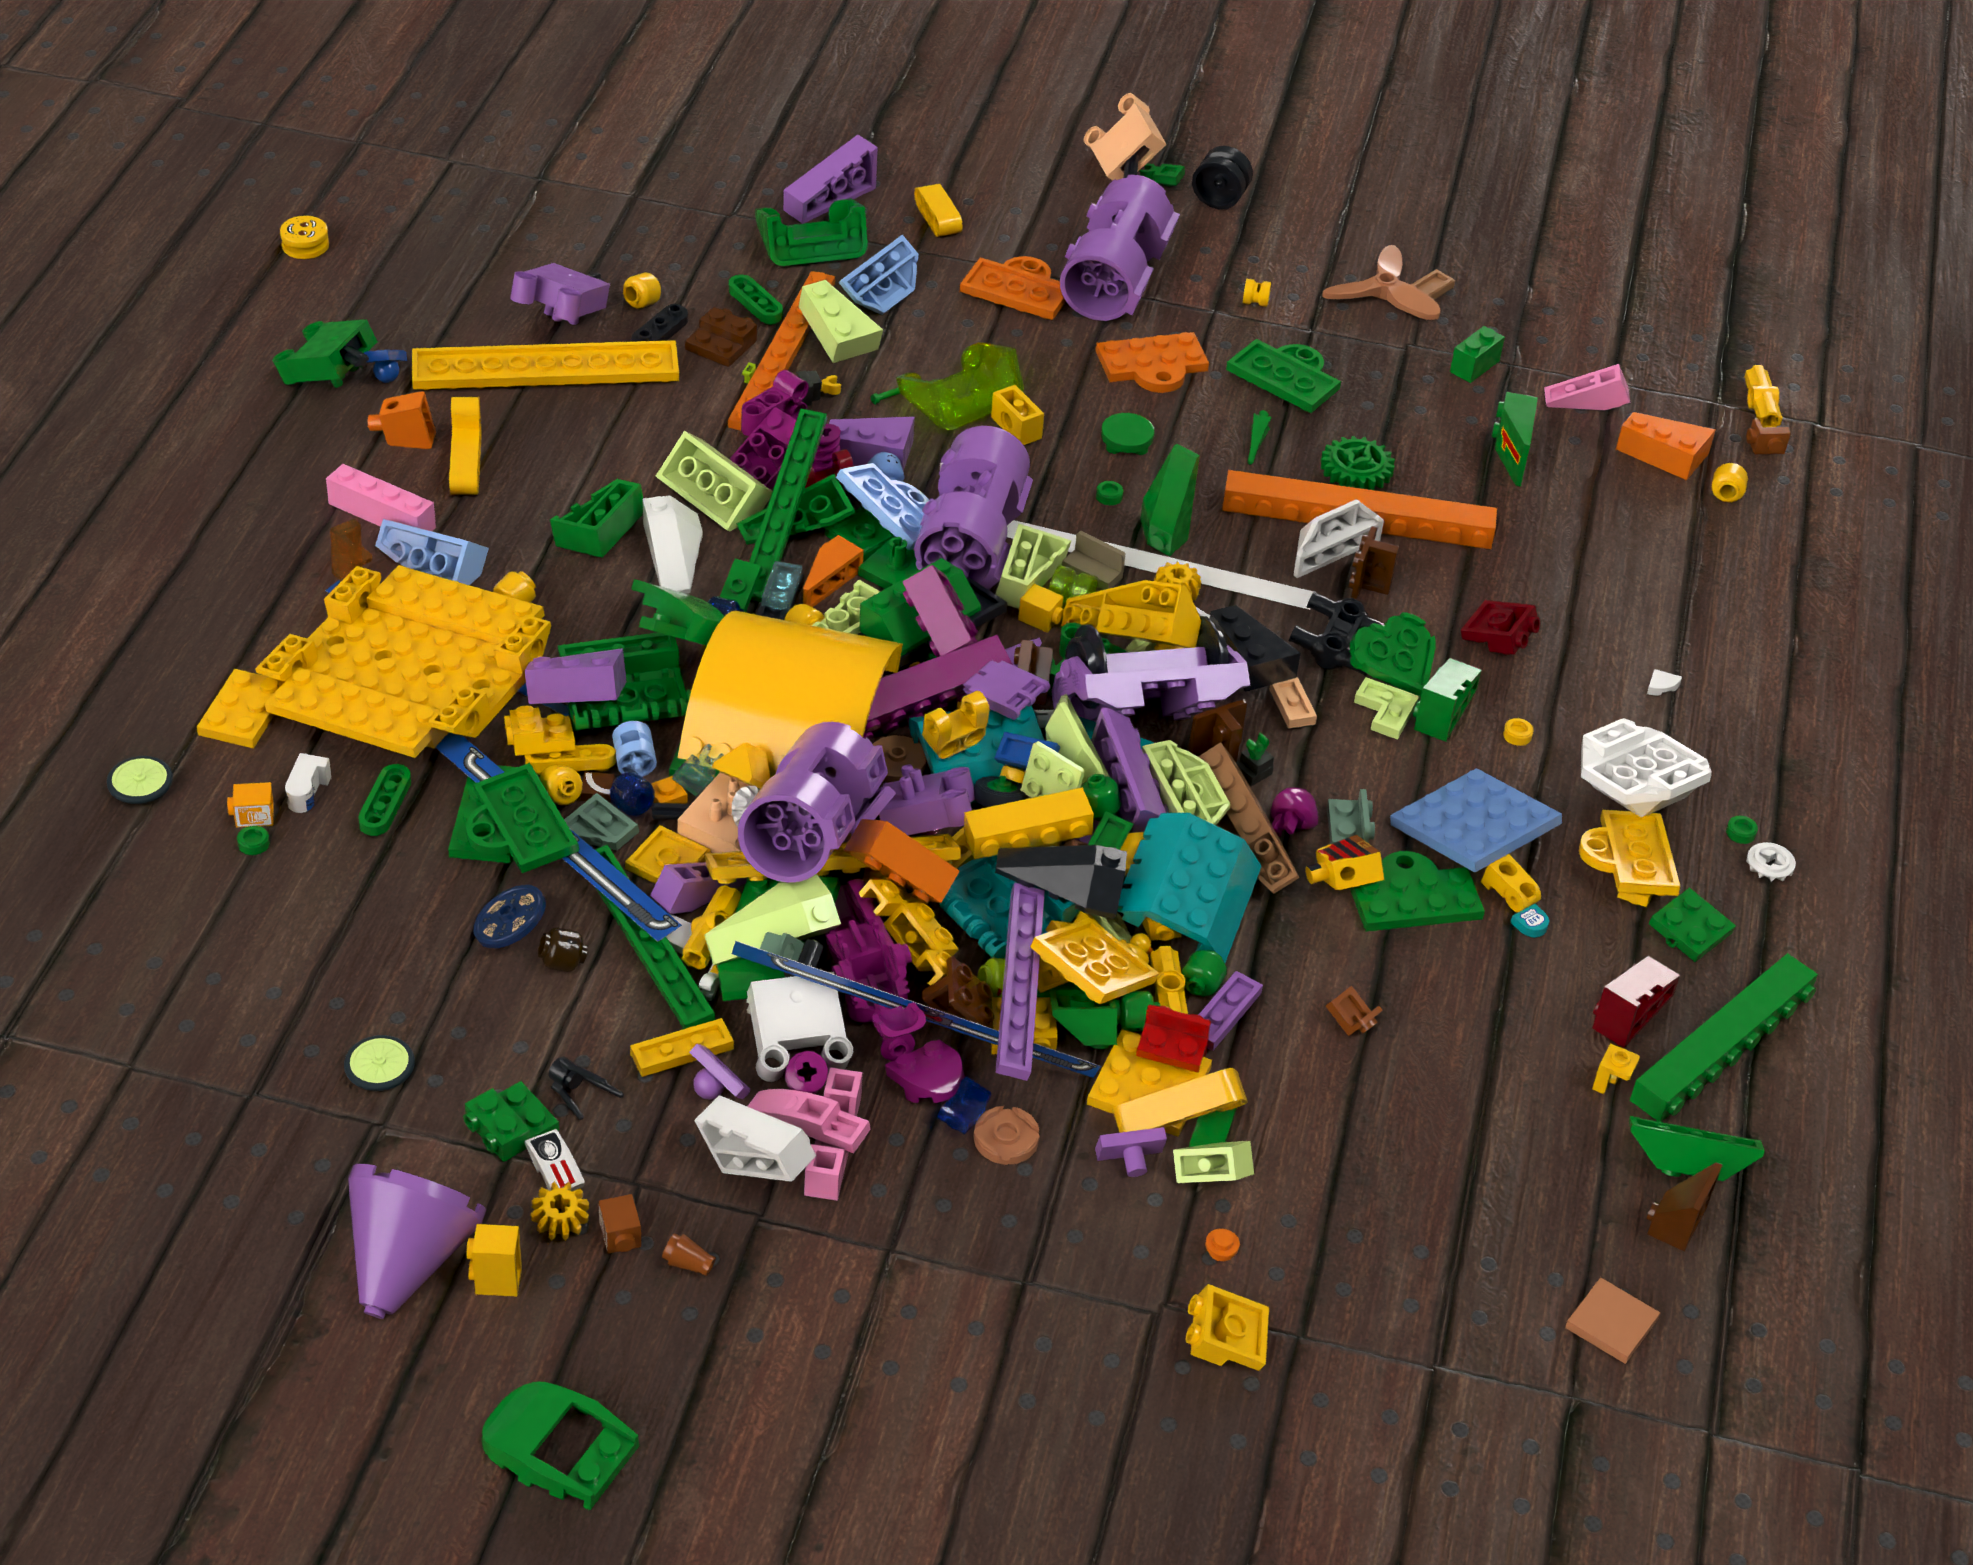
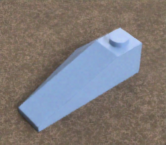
(432, 552)

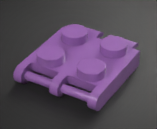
(1006, 687)

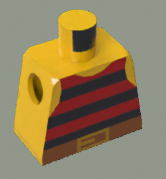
(1346, 864)

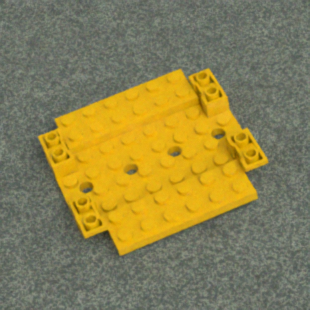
(406, 660)

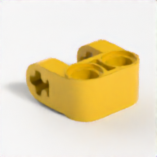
(959, 729)

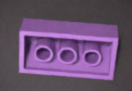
(1123, 758)

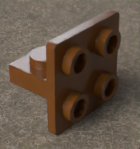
(1373, 565)
(1219, 725)
(961, 995)

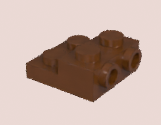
(722, 336)

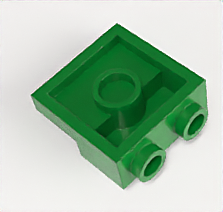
(508, 1119)

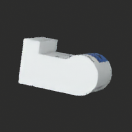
(304, 780)

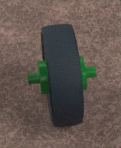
(997, 790)

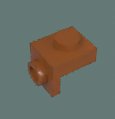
(1767, 439)
(1352, 1012)

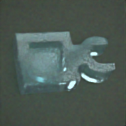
(696, 772)

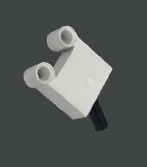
(796, 1015)

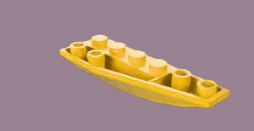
(1139, 612)

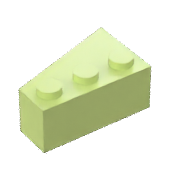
(838, 322)
(1029, 562)

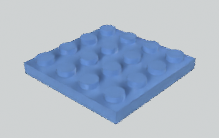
(1476, 819)

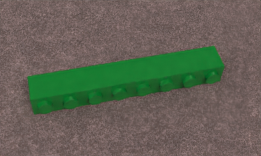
(1724, 1038)

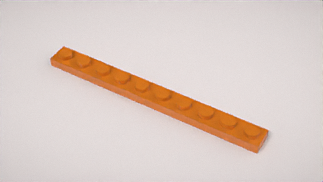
(780, 351)

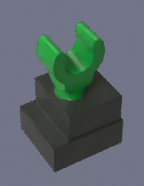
(1255, 761)

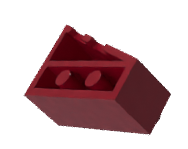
(1634, 1000)

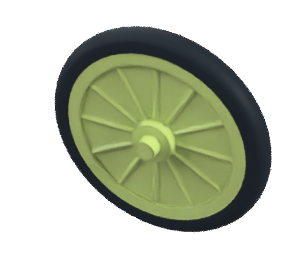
(139, 779)
(379, 1063)

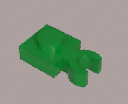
(1165, 174)

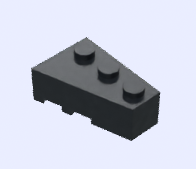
(1266, 654)

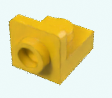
(1614, 1065)

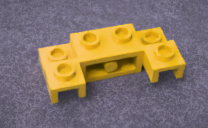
(914, 926)

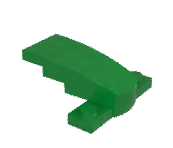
(678, 613)

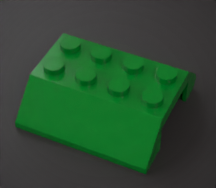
(652, 686)

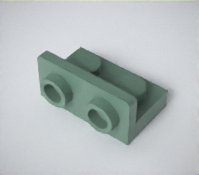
(1350, 818)

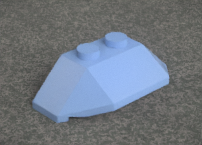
(884, 277)

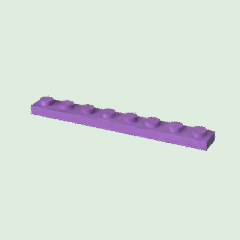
(1020, 983)

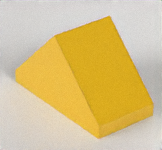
(746, 764)

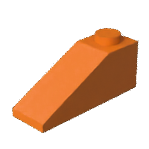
(833, 567)

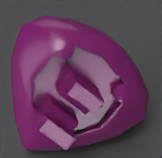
(1293, 810)

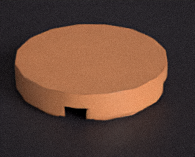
(1006, 1135)

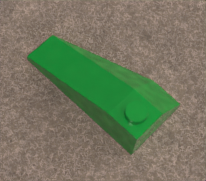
(819, 507)

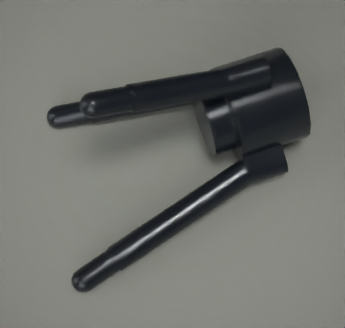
(569, 1075)

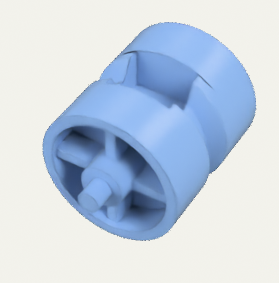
(634, 748)

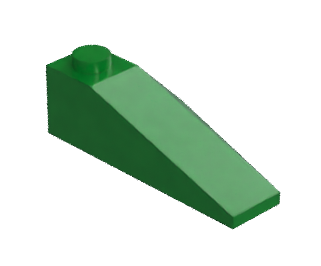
(1170, 500)

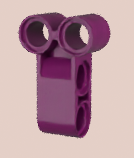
(785, 394)

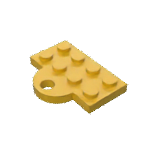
(1633, 851)

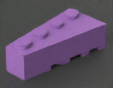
(841, 175)

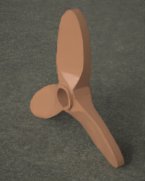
(1388, 287)

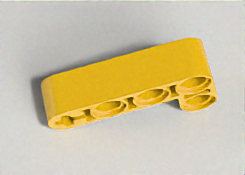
(465, 446)
(1182, 1102)

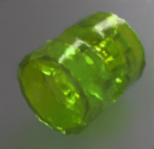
(1082, 583)

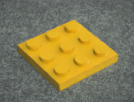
(1094, 960)
(1132, 1077)

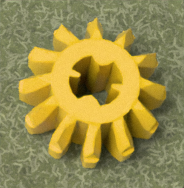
(1181, 575)
(547, 1213)

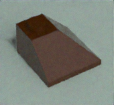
(1683, 1208)

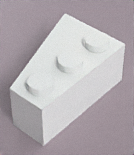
(753, 1142)

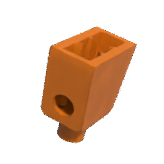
(405, 421)

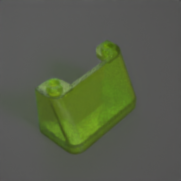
(968, 393)

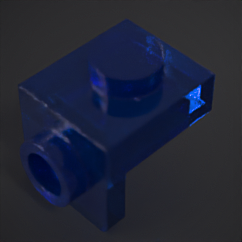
(965, 1106)

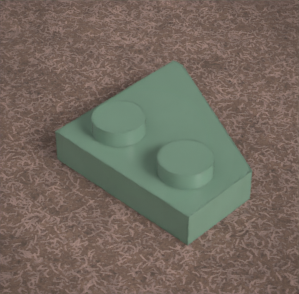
(602, 824)

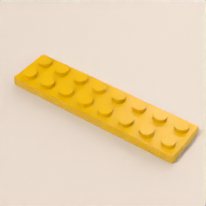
(731, 865)

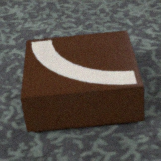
(597, 783)

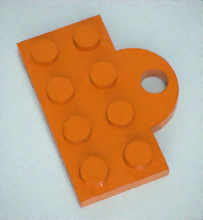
(1016, 285)
(1153, 360)

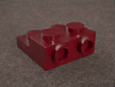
(1502, 626)

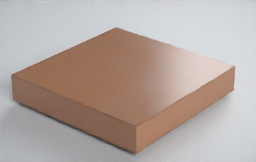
(1612, 1320)

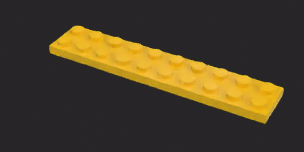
(544, 364)

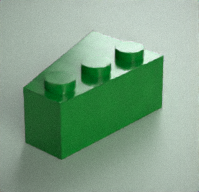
(601, 521)
(1446, 699)

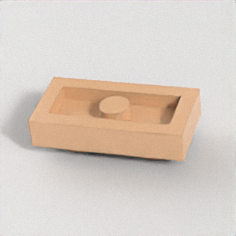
(1293, 703)

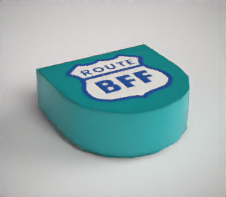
(1531, 921)

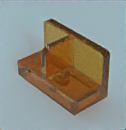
(347, 548)

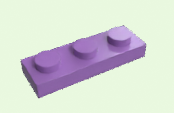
(1229, 1006)

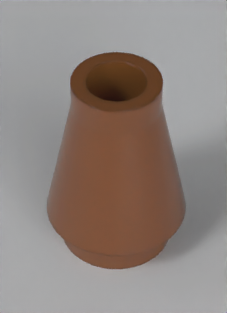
(686, 1254)

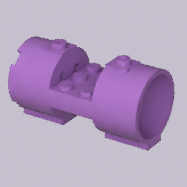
(1109, 263)
(980, 493)
(810, 802)

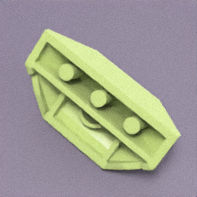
(1069, 733)
(1186, 782)

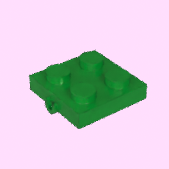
(1692, 924)

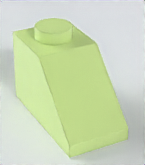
(1214, 1162)

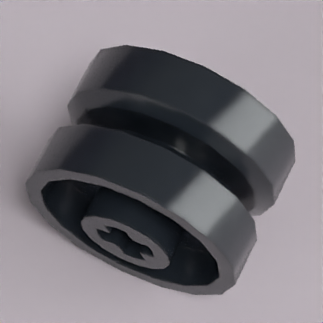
(1222, 177)

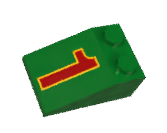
(1514, 432)

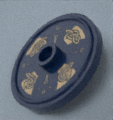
(509, 916)

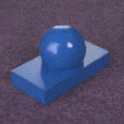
(386, 366)
(1016, 749)

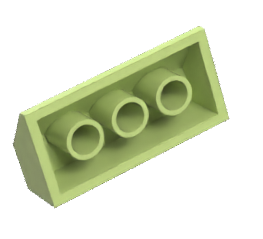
(712, 482)

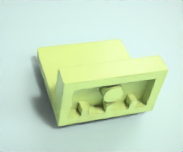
(1050, 772)

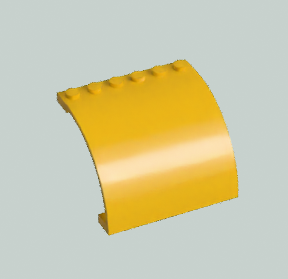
(777, 678)

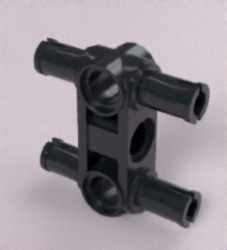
(1333, 646)

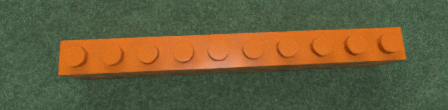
(1401, 513)

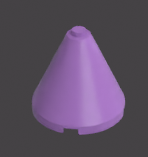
(403, 1233)

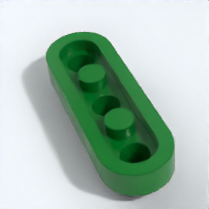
(756, 299)
(384, 799)

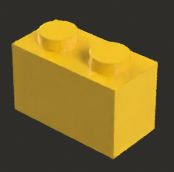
(495, 1260)

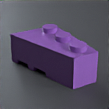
(874, 435)
(576, 677)

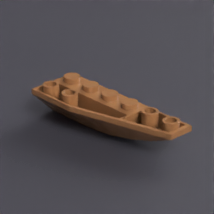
(1249, 821)

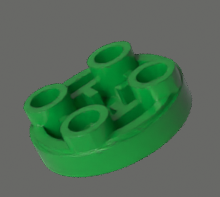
(1127, 433)

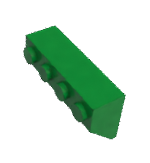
(892, 619)

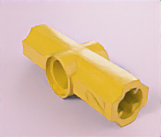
(1763, 396)
(719, 909)
(1170, 981)

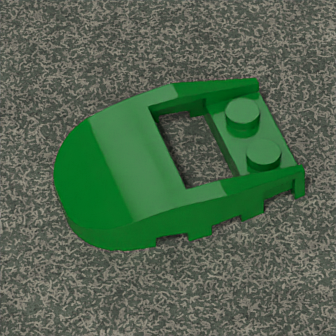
(528, 1418)

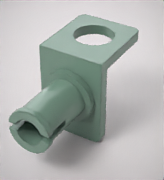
(784, 945)

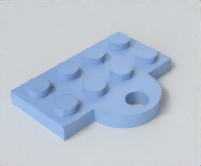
(892, 502)

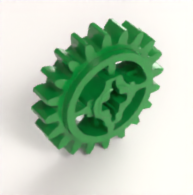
(1357, 463)

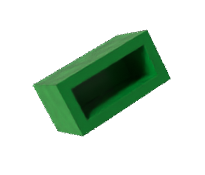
(1477, 354)

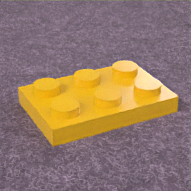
(239, 709)

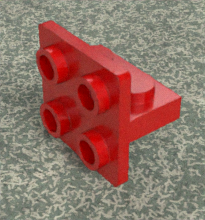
(1174, 1038)

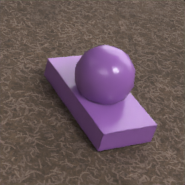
(715, 1076)

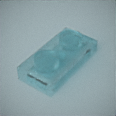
(782, 585)

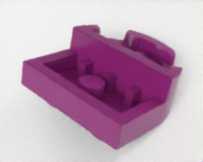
(928, 1072)

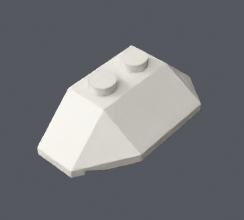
(1334, 536)

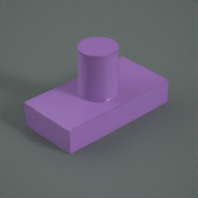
(1131, 1147)

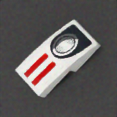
(554, 1160)

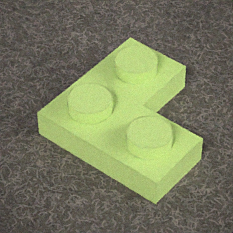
(1392, 704)

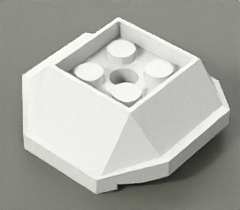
(1640, 766)

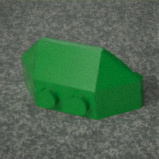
(1691, 1150)

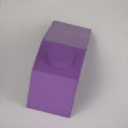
(686, 887)

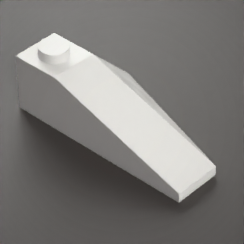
(673, 541)

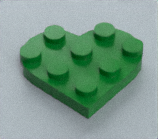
(1395, 652)

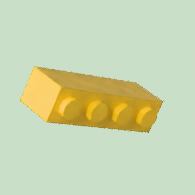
(1028, 822)

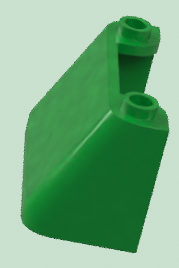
(814, 242)

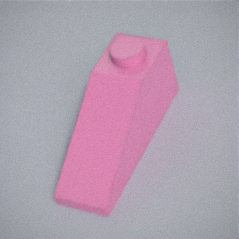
(1591, 391)

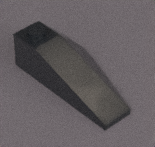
(1081, 873)

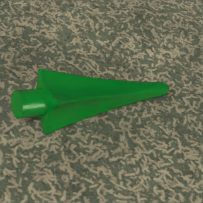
(1259, 431)

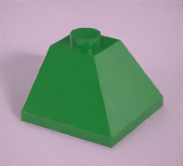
(1086, 1019)

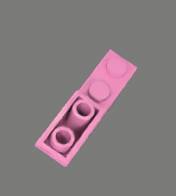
(815, 1115)

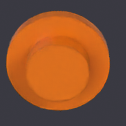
(1222, 1244)

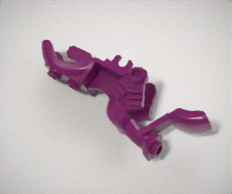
(871, 958)

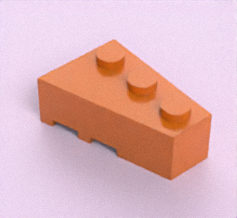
(1665, 443)
(901, 860)

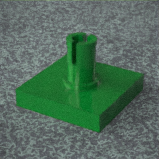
(889, 563)

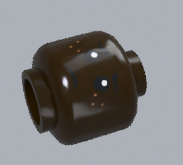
(562, 949)

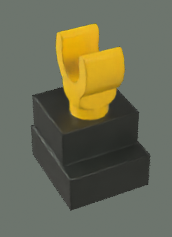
(817, 386)

